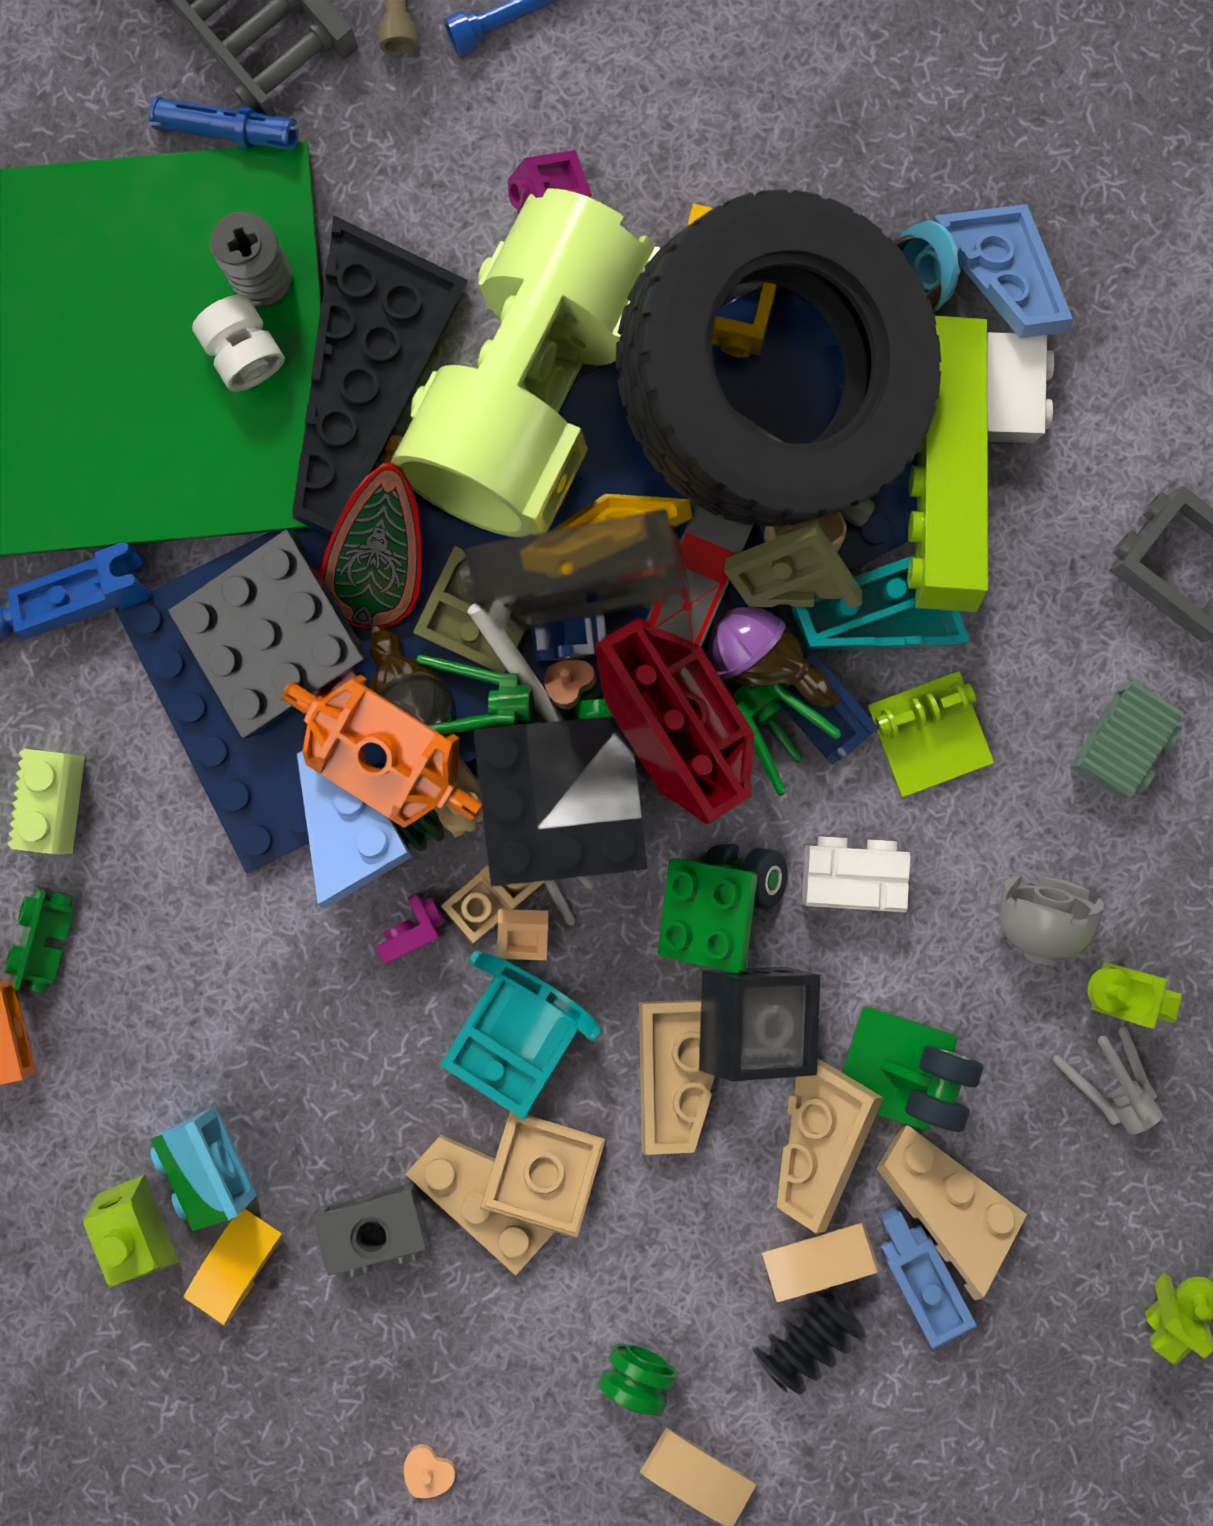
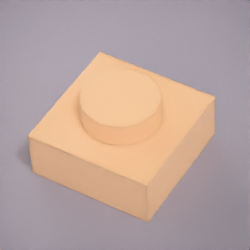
(522, 934)

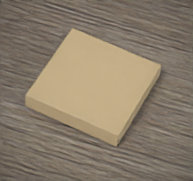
(543, 1174)

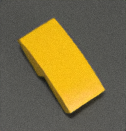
(232, 1266)

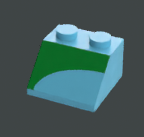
(202, 1170)

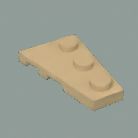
(671, 1085)
(457, 1182)

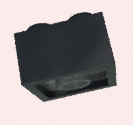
(759, 1023)

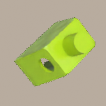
(129, 1235)

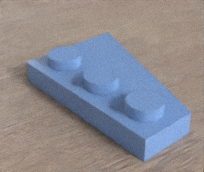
(1010, 267)

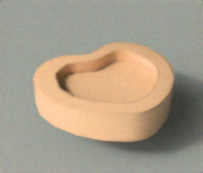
(426, 1473)

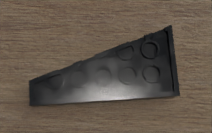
(372, 346)

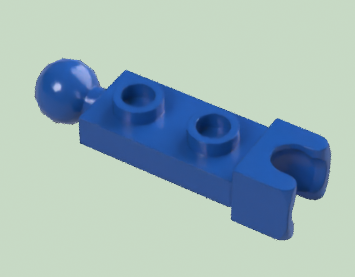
(75, 593)

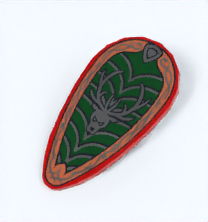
(376, 551)

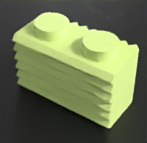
(46, 802)

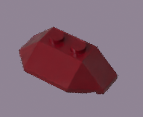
(677, 718)

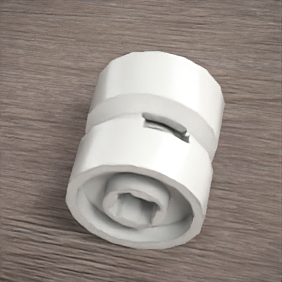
(234, 335)

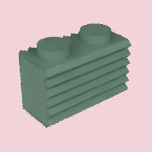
(1128, 741)

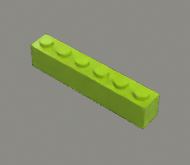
(953, 477)

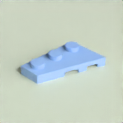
(346, 838)

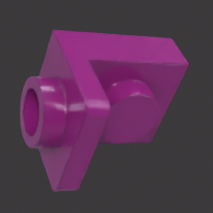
(546, 172)
(407, 938)

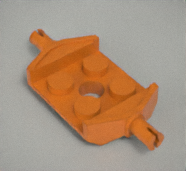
(419, 759)

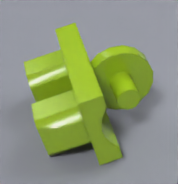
(1132, 996)
(1181, 1318)

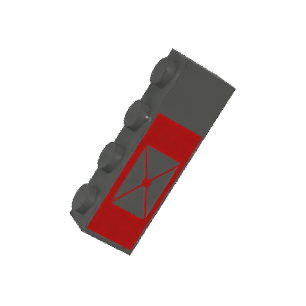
(705, 547)

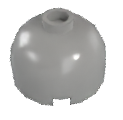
(1049, 919)

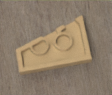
(825, 1139)
(956, 1207)

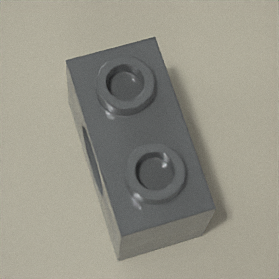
(342, 1239)

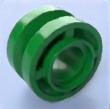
(638, 1379)

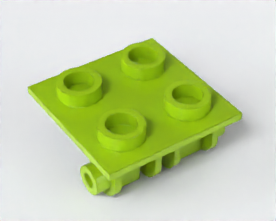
(931, 733)

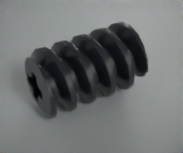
(811, 1343)

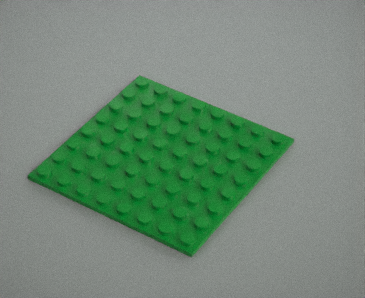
(103, 386)

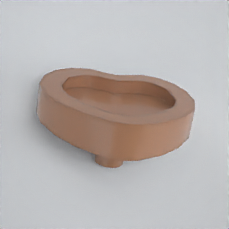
(567, 681)

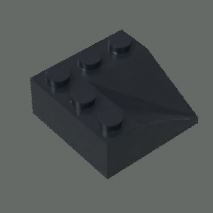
(559, 801)

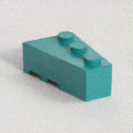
(882, 622)

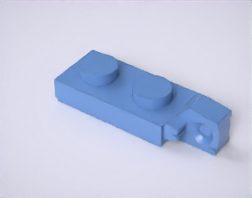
(924, 1281)

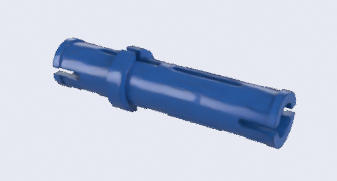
(239, 126)

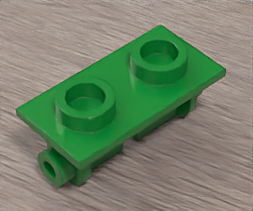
(32, 958)

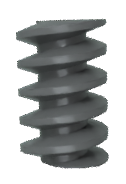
(251, 258)

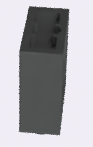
(1147, 583)

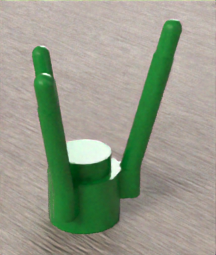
(762, 705)
(506, 707)

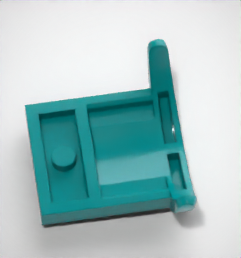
(516, 1035)

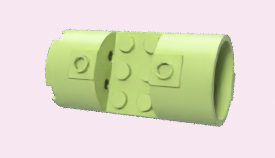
(492, 435)

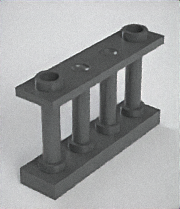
(326, 31)

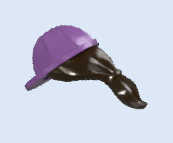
(759, 651)

